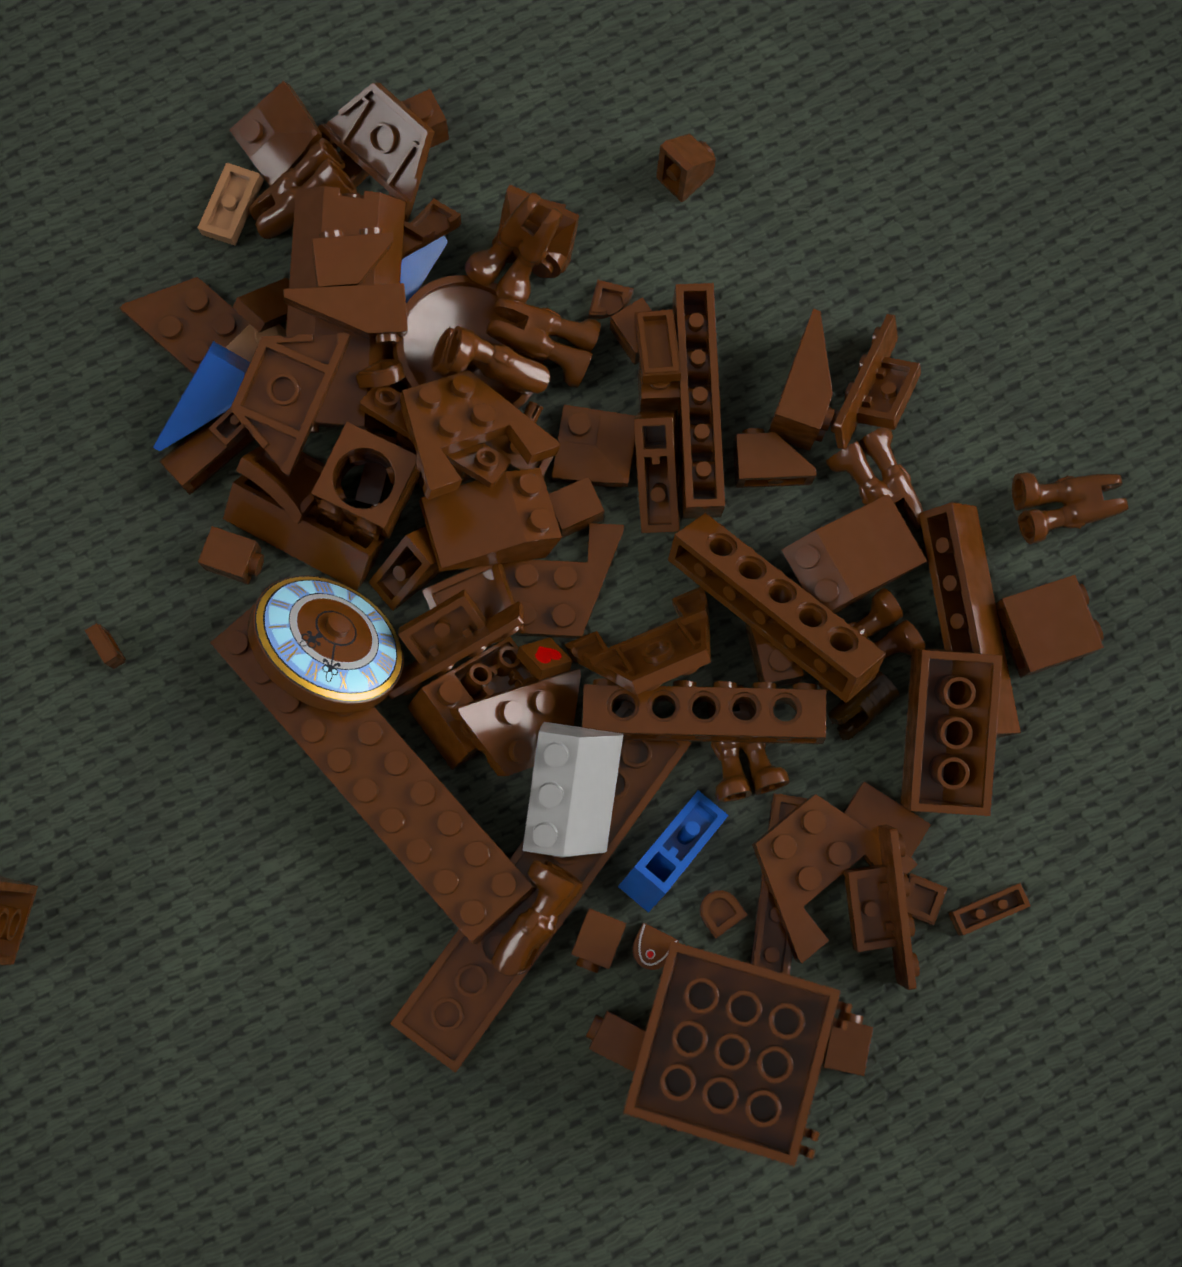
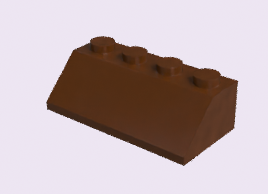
(951, 732)

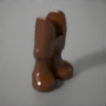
(318, 168)
(513, 234)
(533, 332)
(461, 346)
(894, 476)
(1081, 500)
(884, 613)
(734, 783)
(539, 922)

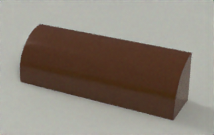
(200, 457)
(316, 541)

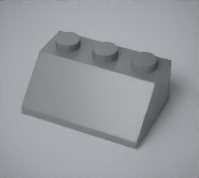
(572, 790)

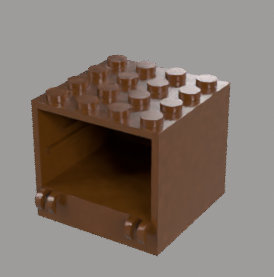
(734, 1053)

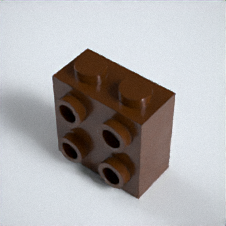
(1049, 625)

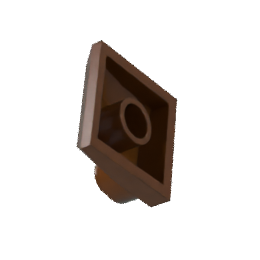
(562, 244)

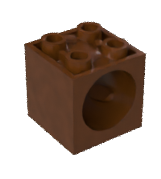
(355, 449)

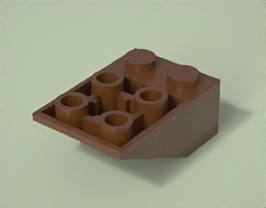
(479, 677)

